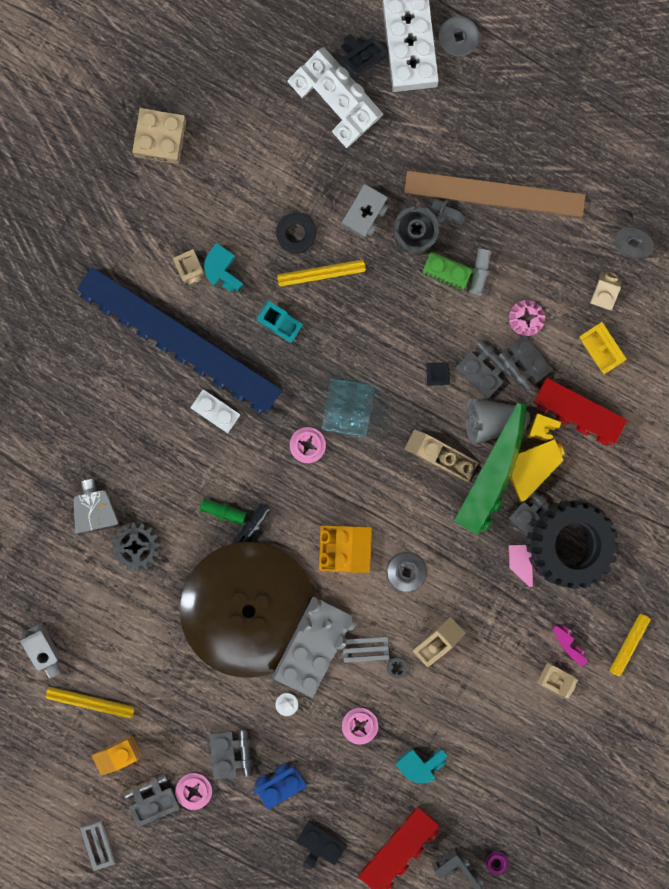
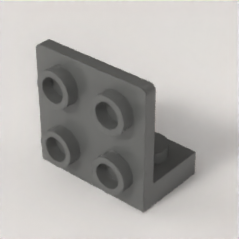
(447, 866)

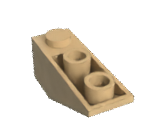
(441, 455)

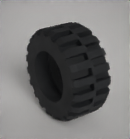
(599, 551)

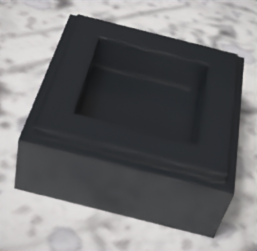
(437, 374)

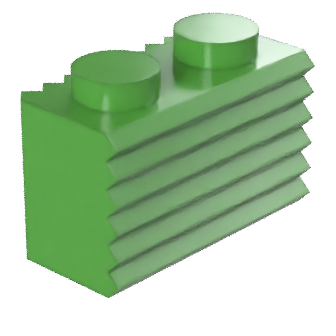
(447, 271)

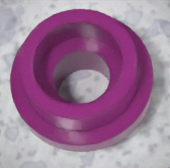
(501, 868)

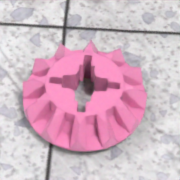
(520, 326)
(318, 442)
(359, 737)
(195, 802)

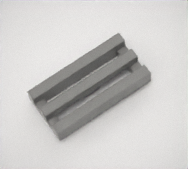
(366, 649)
(91, 826)

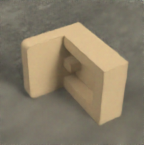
(189, 267)
(606, 290)
(558, 681)

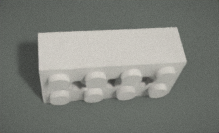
(400, 54)

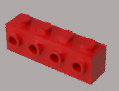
(580, 412)
(399, 849)

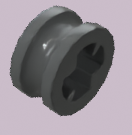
(404, 668)

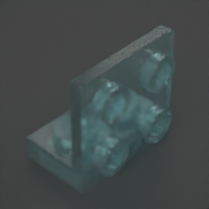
(348, 407)

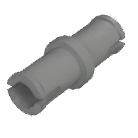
(480, 272)

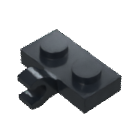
(361, 57)
(320, 844)

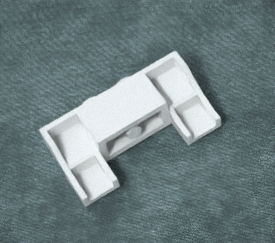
(340, 92)

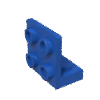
(280, 785)

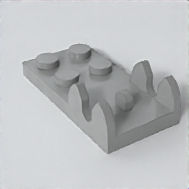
(313, 646)

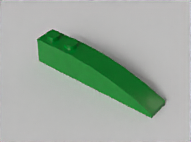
(494, 477)

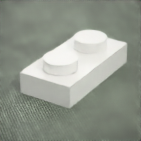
(215, 411)

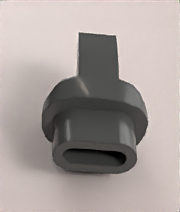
(443, 211)

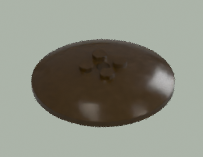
(221, 588)

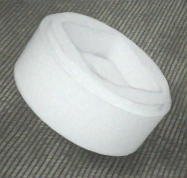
(286, 704)

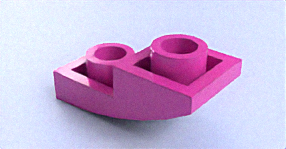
(563, 637)

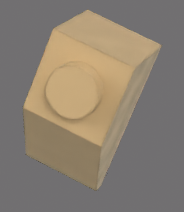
(439, 642)

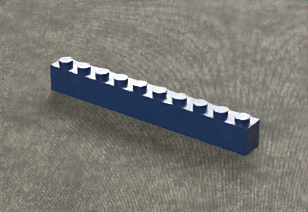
(179, 340)

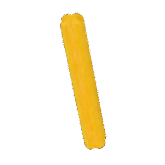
(321, 273)
(90, 702)

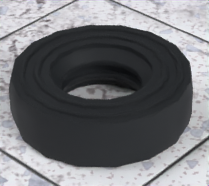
(296, 219)

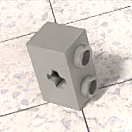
(366, 199)

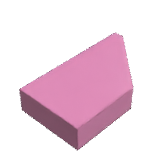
(520, 563)

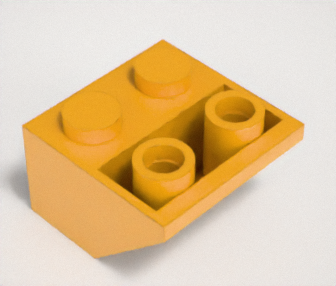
(345, 549)

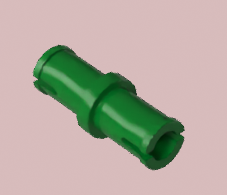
(223, 511)

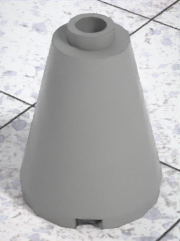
(488, 419)

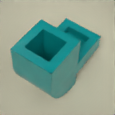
(216, 269)
(278, 321)
(418, 771)

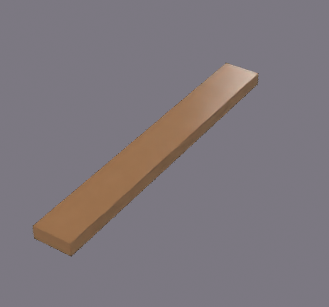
(494, 194)

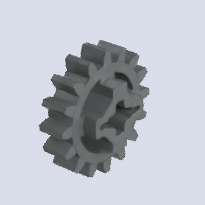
(135, 536)

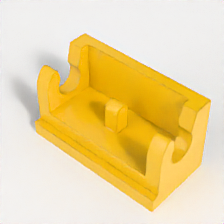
(602, 348)
(540, 426)

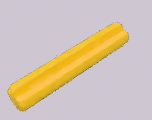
(630, 644)

